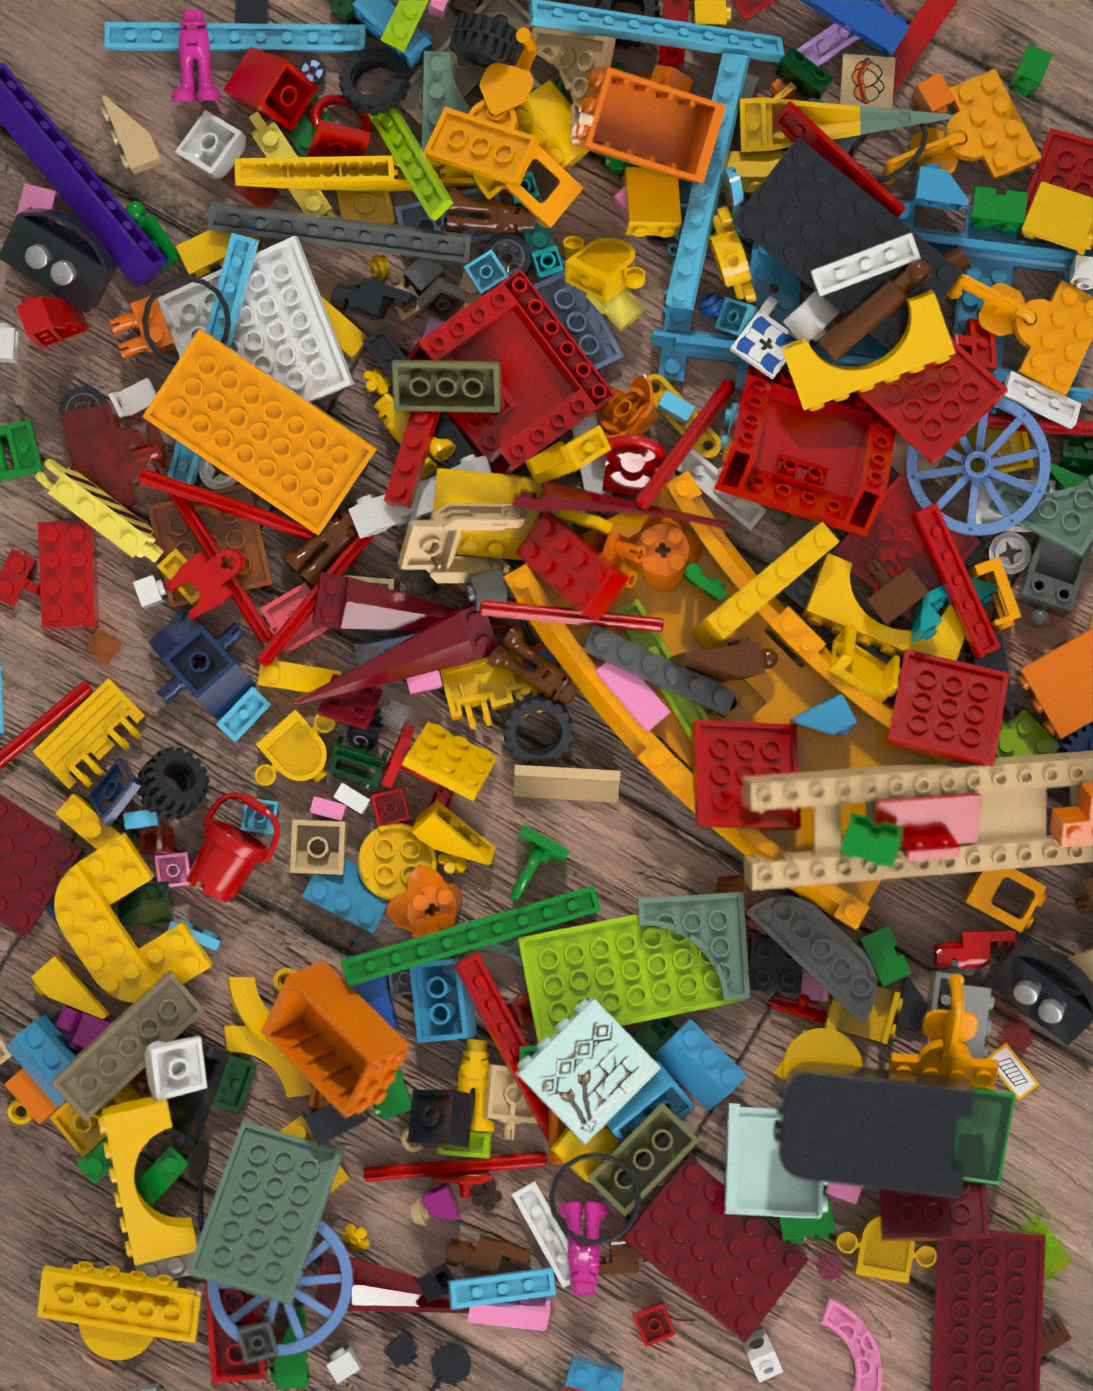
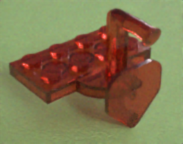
(102, 450)

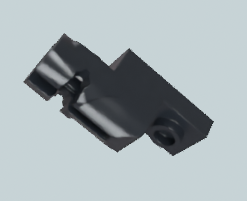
(370, 299)

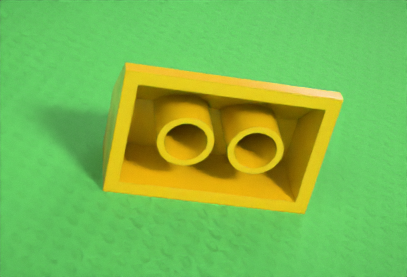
(549, 118)

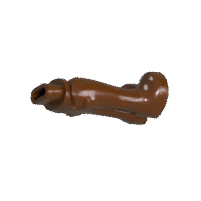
(501, 216)
(337, 536)
(545, 678)

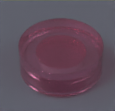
(830, 1266)

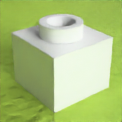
(1081, 272)
(150, 591)
(343, 1364)

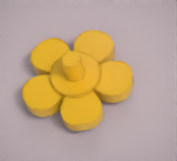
(376, 380)
(452, 863)
(355, 1237)

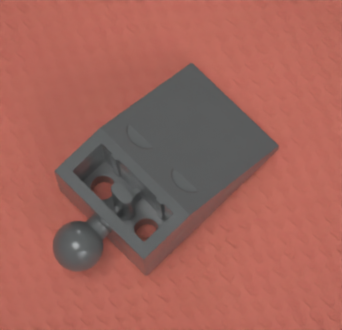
(1056, 573)

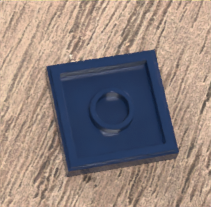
(114, 792)

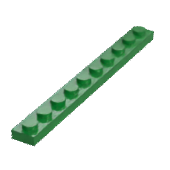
(470, 935)

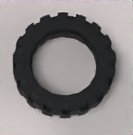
(369, 60)
(540, 755)

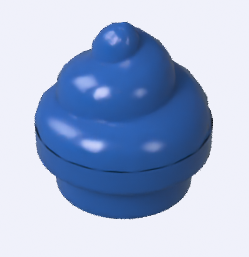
(711, 305)

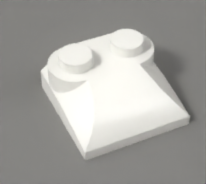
(212, 145)
(175, 1067)

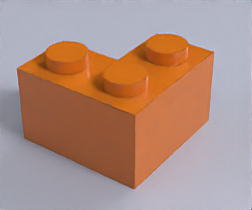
(1074, 824)

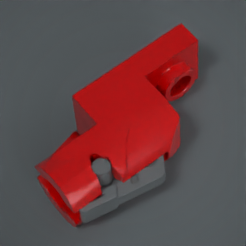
(971, 951)

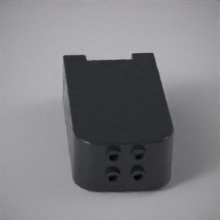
(872, 1127)

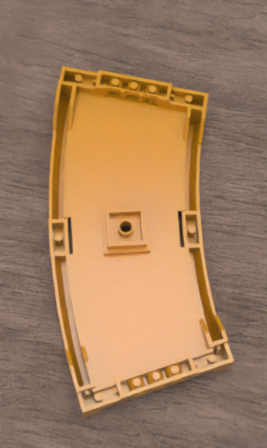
(759, 699)

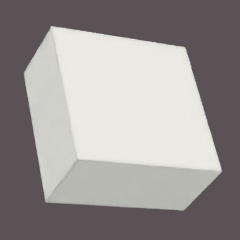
(352, 798)

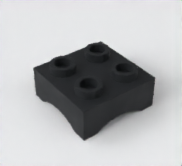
(772, 967)

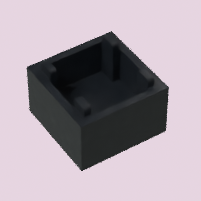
(440, 1118)
(330, 1123)

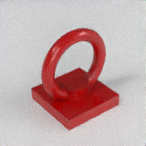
(336, 139)
(631, 463)
(397, 757)

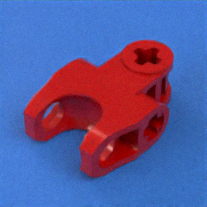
(209, 578)

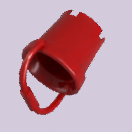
(230, 853)

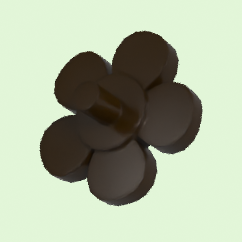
(486, 1195)

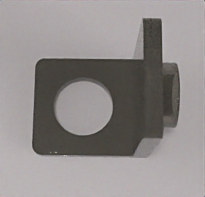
(417, 583)

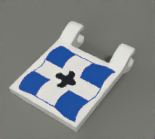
(762, 341)

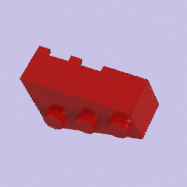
(50, 320)

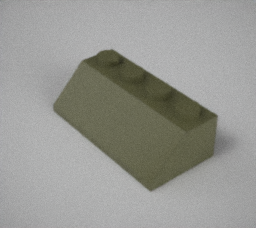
(447, 386)
(650, 1155)

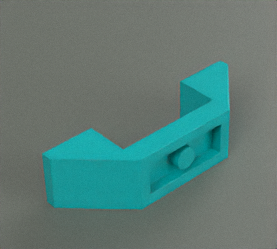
(540, 241)
(925, 615)

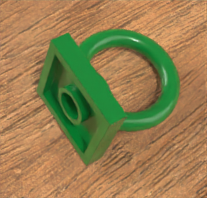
(540, 850)

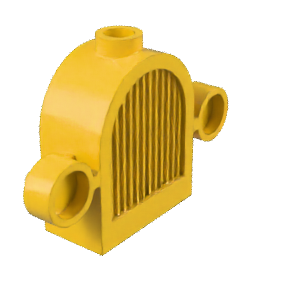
(731, 257)
(601, 266)
(295, 750)
(883, 1258)

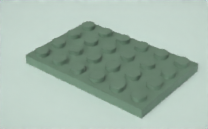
(266, 1212)

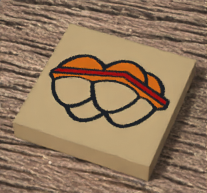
(867, 81)

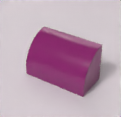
(442, 1202)

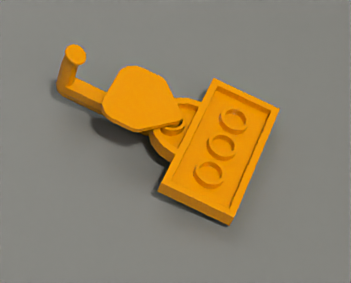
(986, 123)
(486, 142)
(1051, 330)
(946, 1052)

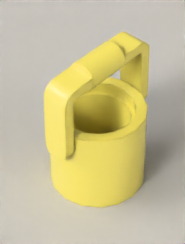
(621, 309)

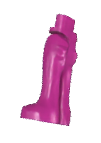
(193, 45)
(583, 1260)

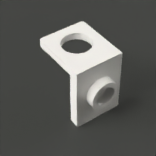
(133, 398)
(764, 1358)

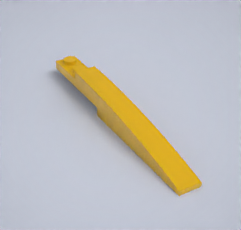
(338, 173)

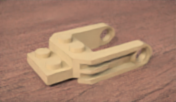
(434, 541)

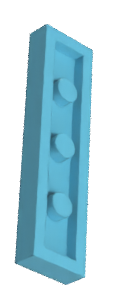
(501, 1288)

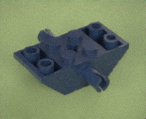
(215, 685)

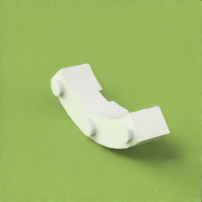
(811, 318)
(375, 516)

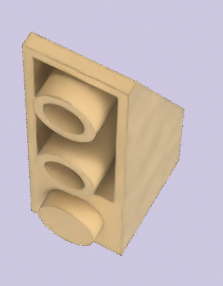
(137, 143)

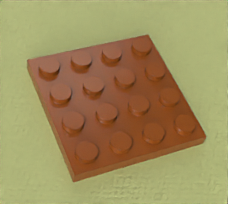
(226, 530)

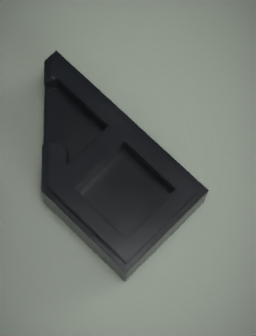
(913, 1006)

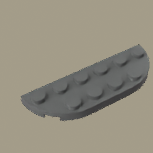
(820, 950)

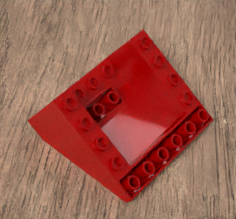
(544, 372)
(806, 462)

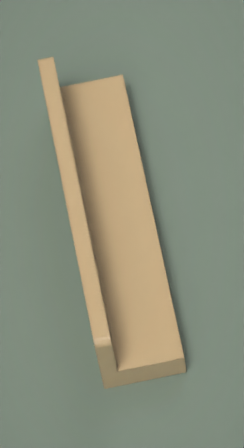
(566, 783)

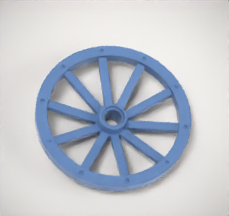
(1009, 521)
(334, 1317)

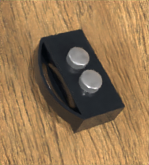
(59, 256)
(1044, 987)

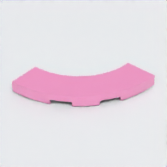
(860, 1342)

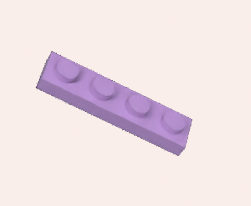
(831, 42)

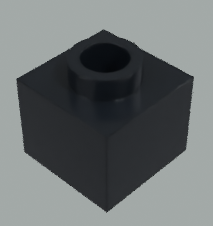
(435, 1282)
(401, 1349)

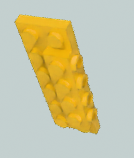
(120, 1301)

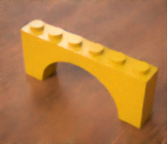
(922, 343)
(764, 586)
(834, 606)
(150, 1232)

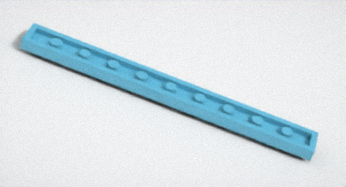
(655, 30)
(239, 37)
(705, 195)
(232, 285)

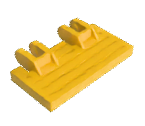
(476, 683)
(88, 732)

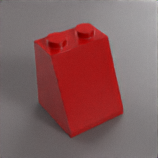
(271, 88)

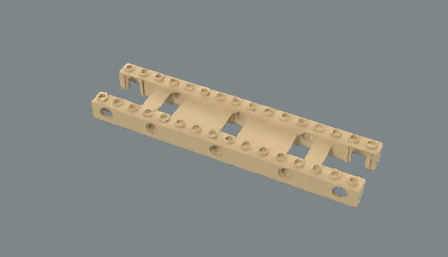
(1009, 821)

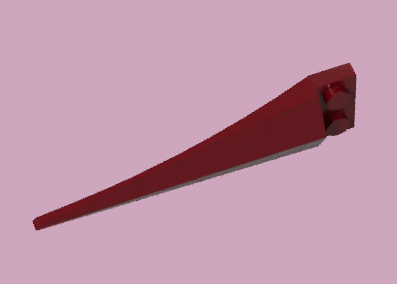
(562, 497)
(360, 605)
(445, 644)
(378, 1289)

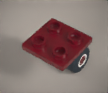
(359, 711)

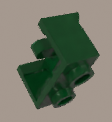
(359, 756)

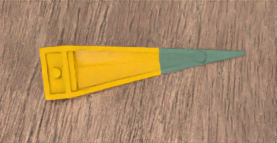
(835, 120)

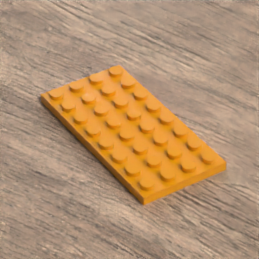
(259, 432)

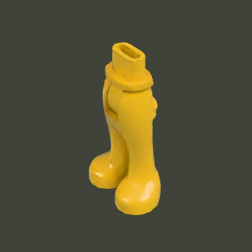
(396, 425)
(474, 1074)

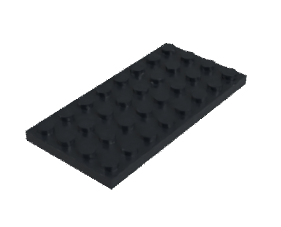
(816, 215)

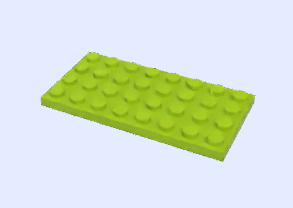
(624, 966)

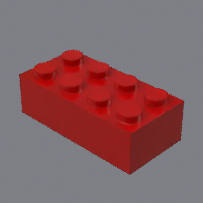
(572, 565)
(68, 575)
(226, 1353)

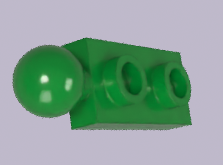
(154, 231)

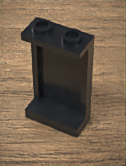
(190, 1110)

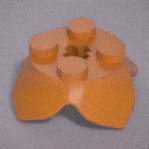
(629, 411)
(684, 550)
(424, 888)

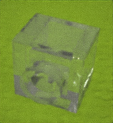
(395, 715)

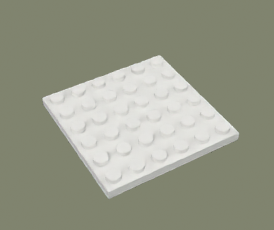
(279, 323)

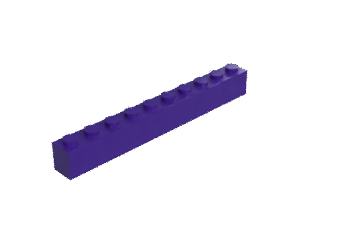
(77, 182)

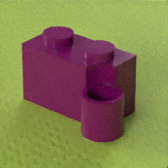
(80, 1026)

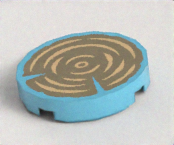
(732, 190)

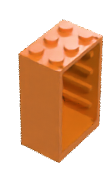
(648, 124)
(1062, 685)
(335, 1038)

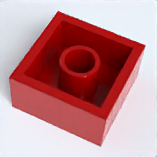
(391, 807)
(654, 1324)

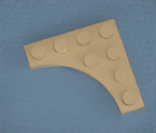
(574, 57)

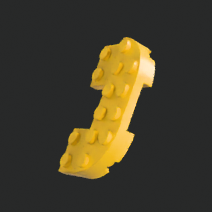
(100, 937)

